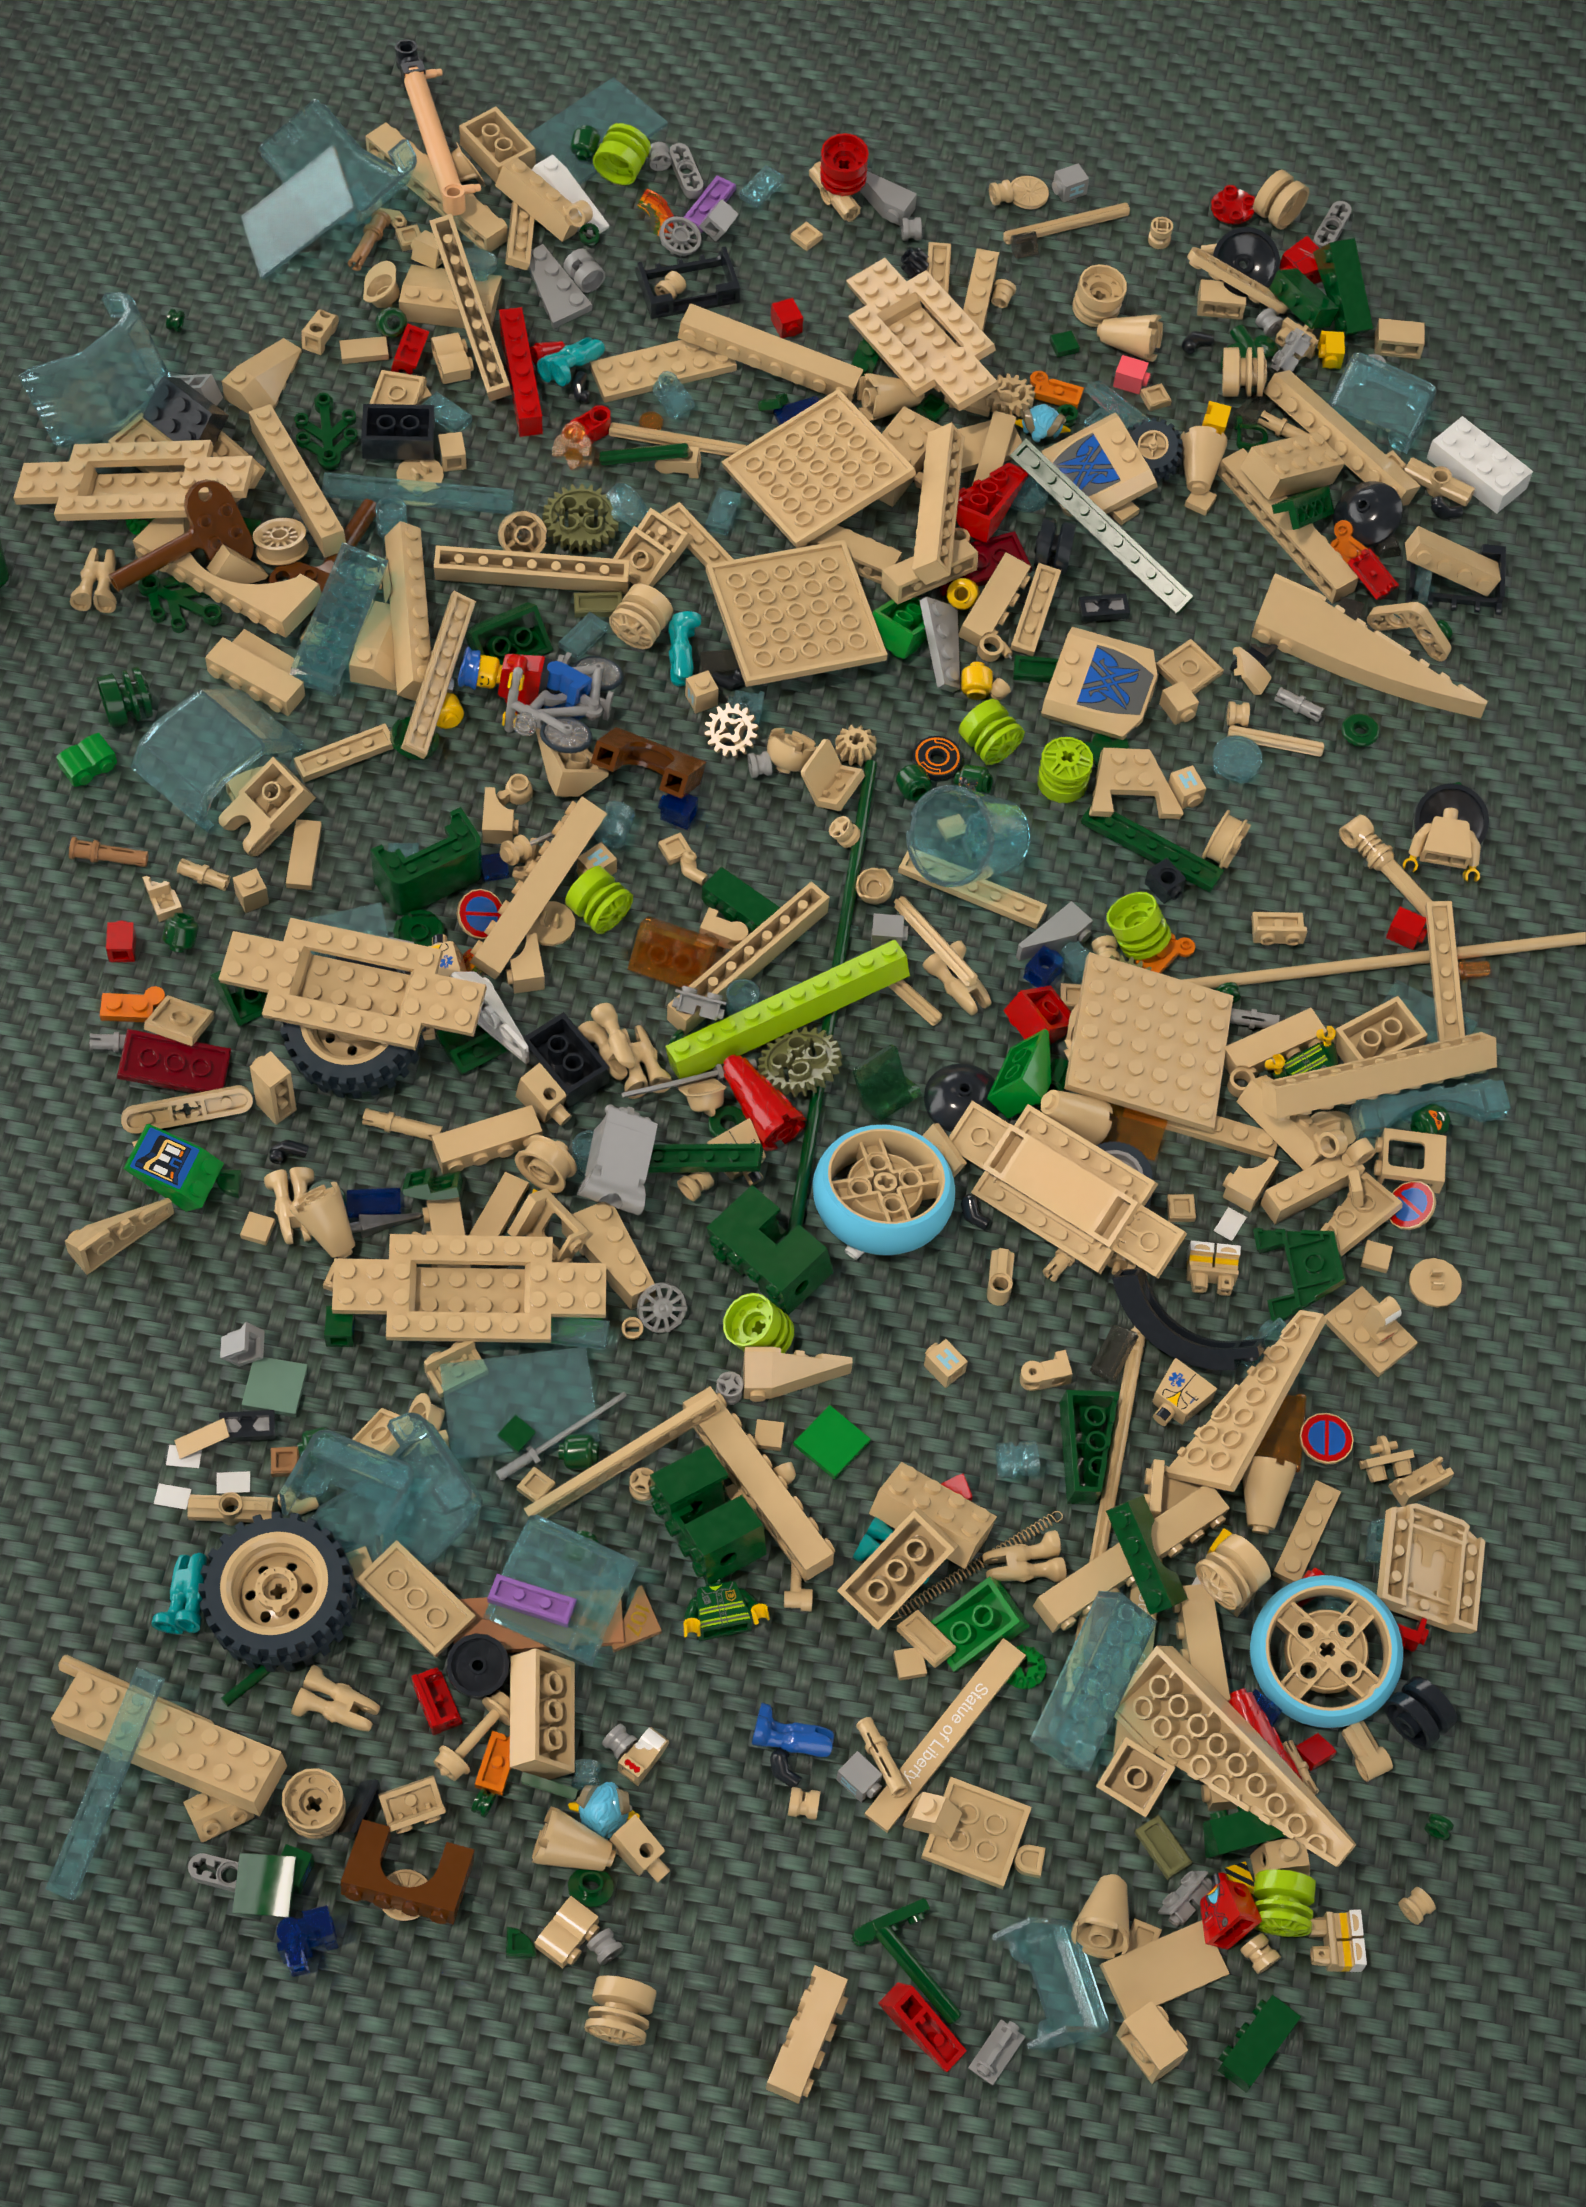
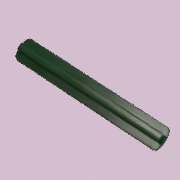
(644, 454)
(918, 1974)

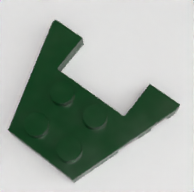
(1312, 1263)

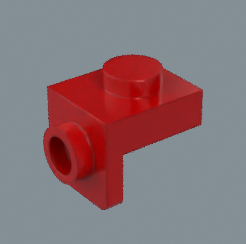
(1412, 1638)

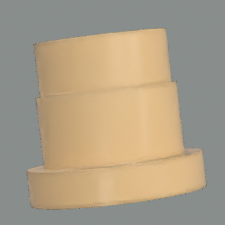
(1002, 293)

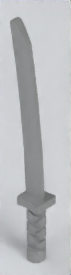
(718, 1073)
(532, 1454)

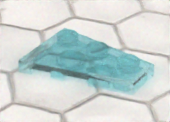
(1113, 403)

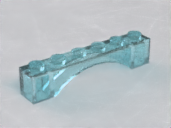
(1479, 1101)

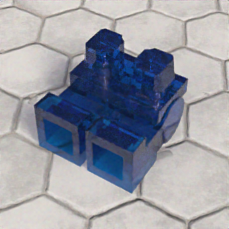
(301, 1934)

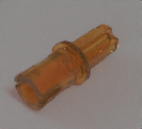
(1469, 969)

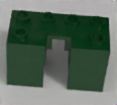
(747, 1241)
(710, 1526)

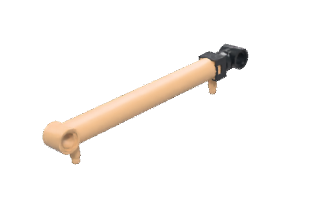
(415, 83)

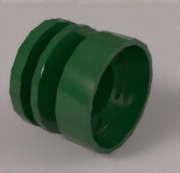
(125, 697)

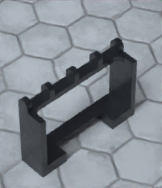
(665, 306)
(1493, 552)

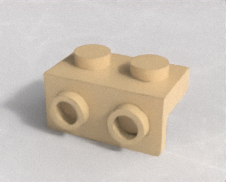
(1278, 928)
(458, 1352)
(412, 1804)
(214, 1816)

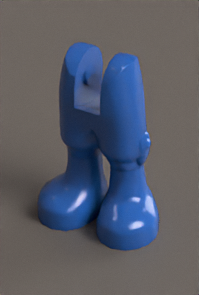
(791, 1737)

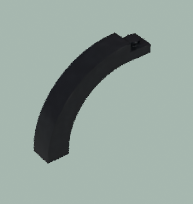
(1171, 1337)

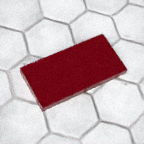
(990, 556)
(172, 1064)

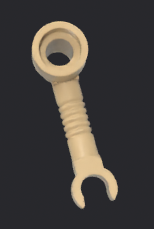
(796, 1596)

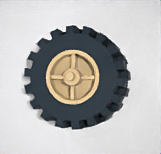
(1159, 446)

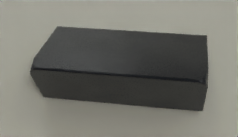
(360, 1808)

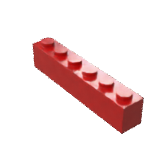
(520, 372)

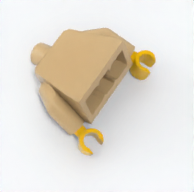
(1447, 843)

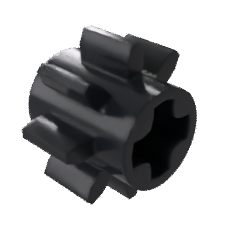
(914, 261)

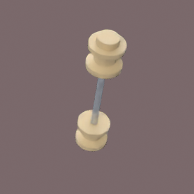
(521, 847)

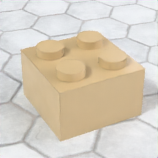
(1135, 1776)
(1152, 2041)

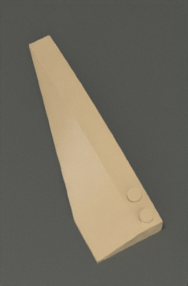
(1326, 637)
(1200, 1732)

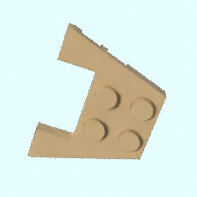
(1131, 773)

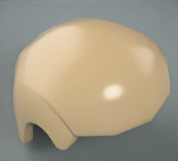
(874, 886)

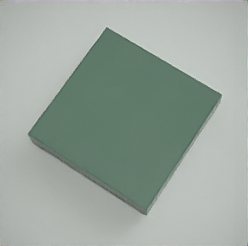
(275, 1386)

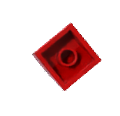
(1039, 1009)

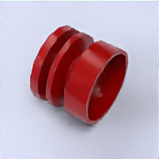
(844, 164)

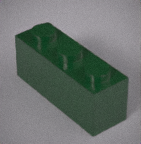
(1303, 298)
(737, 900)
(1257, 2042)

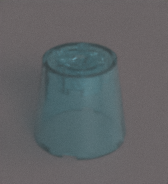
(965, 836)

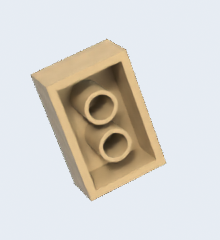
(494, 142)
(1379, 1032)

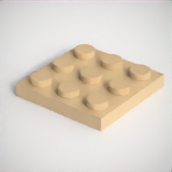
(984, 1836)

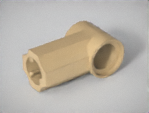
(1000, 1276)
(1370, 1758)

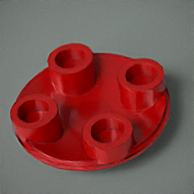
(1232, 205)

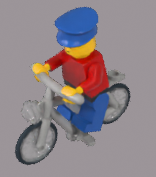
(536, 682)

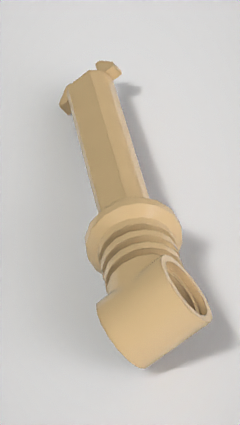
(1360, 834)

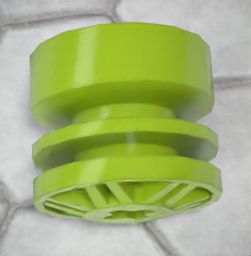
(621, 154)
(991, 731)
(1065, 769)
(599, 899)
(1138, 925)
(757, 1323)
(1284, 1902)

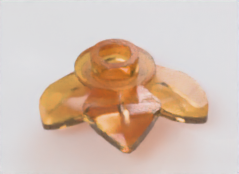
(572, 446)

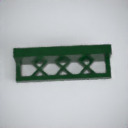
(1306, 502)

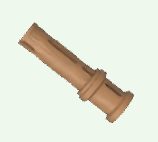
(372, 232)
(96, 851)

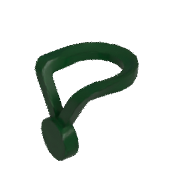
(1247, 446)

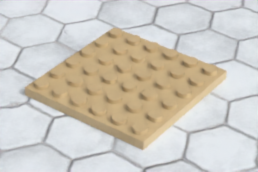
(818, 468)
(795, 613)
(1149, 1042)

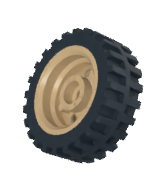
(335, 1069)
(275, 1545)

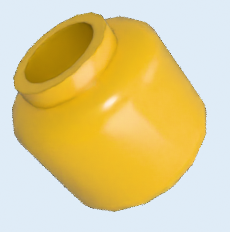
(963, 593)
(976, 681)
(451, 712)

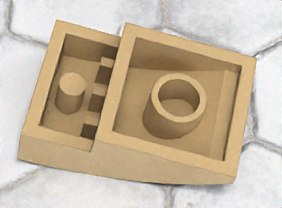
(653, 548)

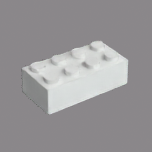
(1480, 463)

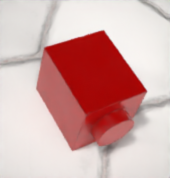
(786, 318)
(1407, 928)
(121, 941)

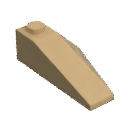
(569, 772)
(773, 1373)

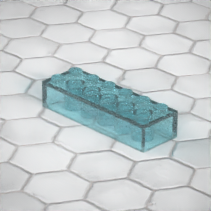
(338, 619)
(1093, 1680)

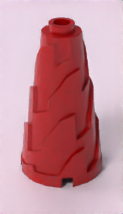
(761, 1102)
(1250, 1710)

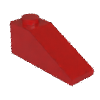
(922, 2025)

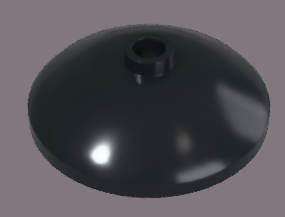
(1254, 249)
(1375, 521)
(1457, 796)
(946, 1101)

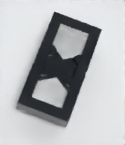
(1103, 607)
(249, 1425)

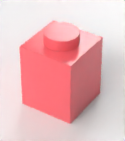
(1131, 375)

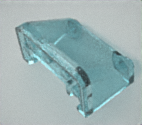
(1384, 399)

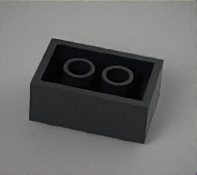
(184, 412)
(398, 431)
(568, 1058)

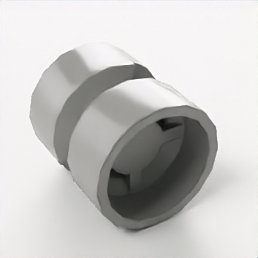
(584, 270)

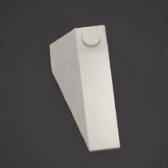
(562, 180)
(496, 1019)

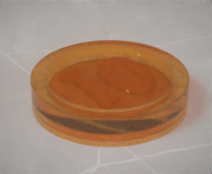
(651, 420)

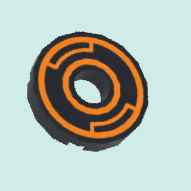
(942, 747)

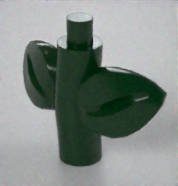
(1244, 340)

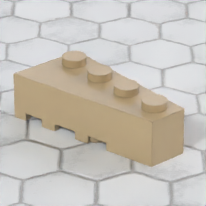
(611, 1244)
(807, 2035)

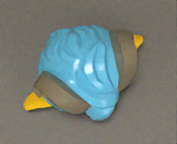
(1042, 422)
(603, 1808)

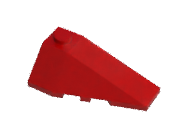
(987, 501)

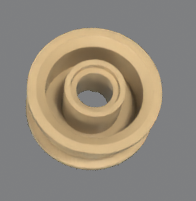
(1226, 840)
(546, 1163)

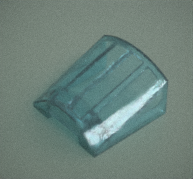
(573, 1567)

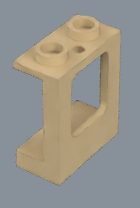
(1434, 1158)
(535, 1216)

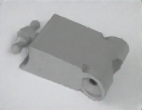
(620, 1159)

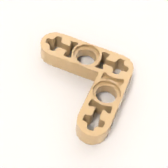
(1418, 618)

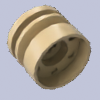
(1099, 294)
(1243, 371)
(641, 616)
(1233, 1571)
(316, 1787)
(620, 2010)

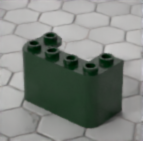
(431, 872)

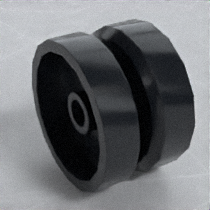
(1054, 545)
(462, 1657)
(1420, 1713)

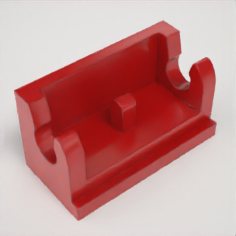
(410, 349)
(1373, 574)
(436, 1700)

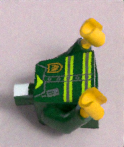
(1311, 1059)
(722, 1611)

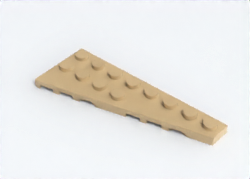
(1240, 1421)

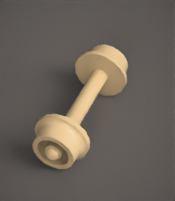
(451, 1762)

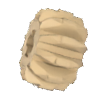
(855, 745)

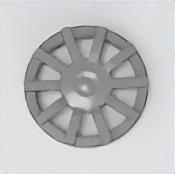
(680, 236)
(661, 1307)

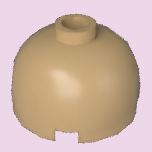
(532, 532)
(788, 750)

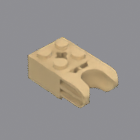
(269, 803)

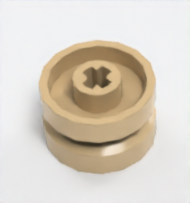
(1281, 199)

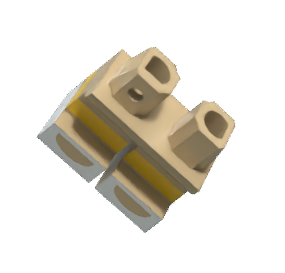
(1224, 1270)
(1342, 1942)

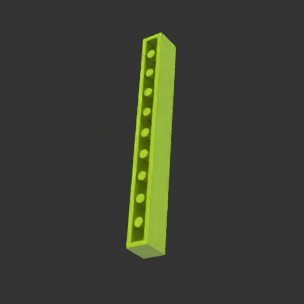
(788, 1010)

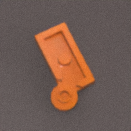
(1055, 391)
(1345, 542)
(1183, 947)
(130, 1006)
(495, 1764)

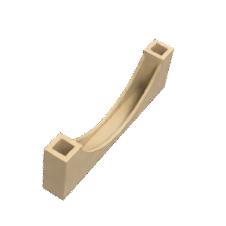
(274, 605)

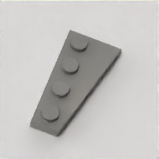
(559, 293)
(943, 641)

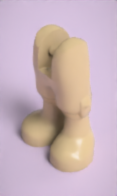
(93, 570)
(955, 987)
(612, 1049)
(647, 1054)
(278, 1182)
(1017, 1556)
(342, 1709)

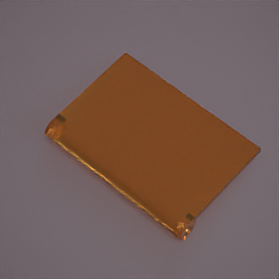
(1136, 1129)
(1283, 1434)

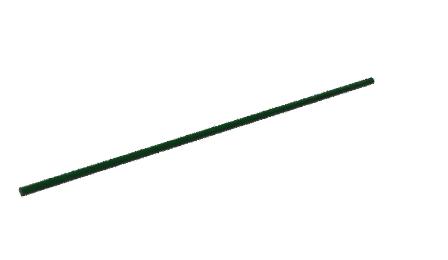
(829, 1020)

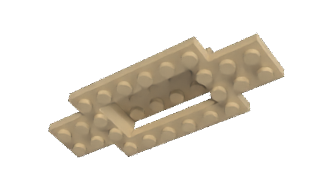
(914, 342)
(94, 496)
(348, 995)
(1071, 1181)
(469, 1301)

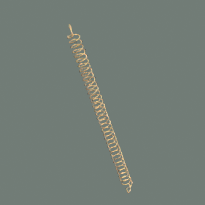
(977, 1566)

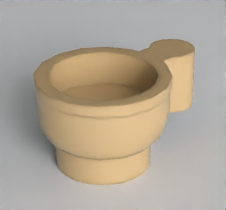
(517, 790)

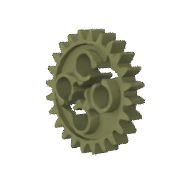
(580, 518)
(803, 1069)

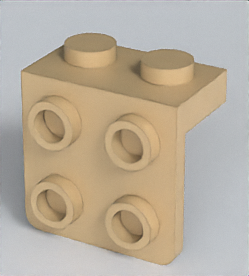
(828, 779)
(1164, 1491)

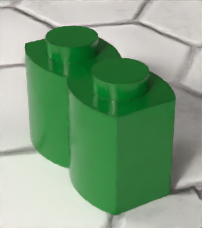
(86, 760)

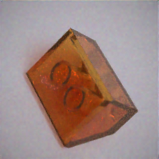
(671, 952)

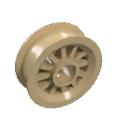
(280, 541)

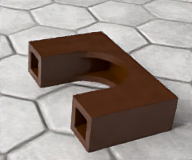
(679, 770)
(435, 1899)

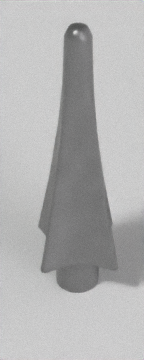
(374, 1223)

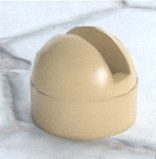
(1000, 689)
(632, 1322)
(786, 1471)

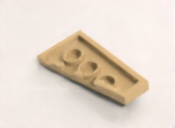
(1355, 1223)

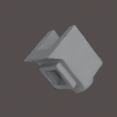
(243, 1345)

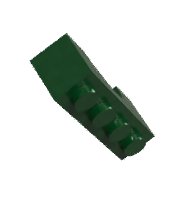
(1156, 1583)

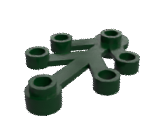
(324, 405)
(175, 599)

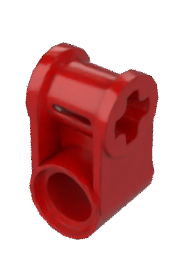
(595, 422)

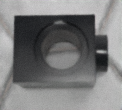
(1165, 872)

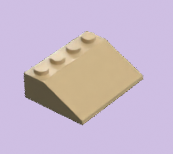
(430, 299)

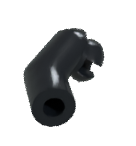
(1196, 338)
(577, 385)
(1443, 511)
(729, 682)
(285, 1148)
(971, 1212)
(781, 1770)

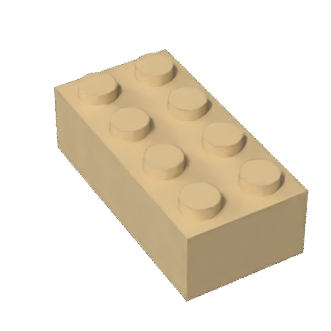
(909, 436)
(1292, 465)
(958, 1517)
(897, 1568)
(542, 1714)

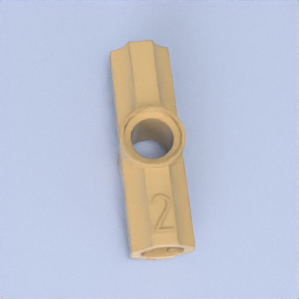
(844, 205)
(1439, 482)
(213, 1508)

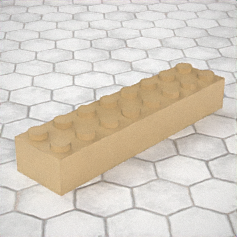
(175, 1745)

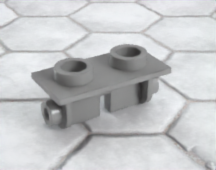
(1294, 343)
(709, 1005)
(1177, 1903)
(997, 2051)

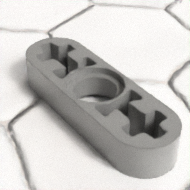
(685, 179)
(1330, 218)
(211, 1862)

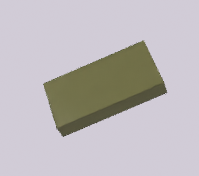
(599, 603)
(1163, 1847)

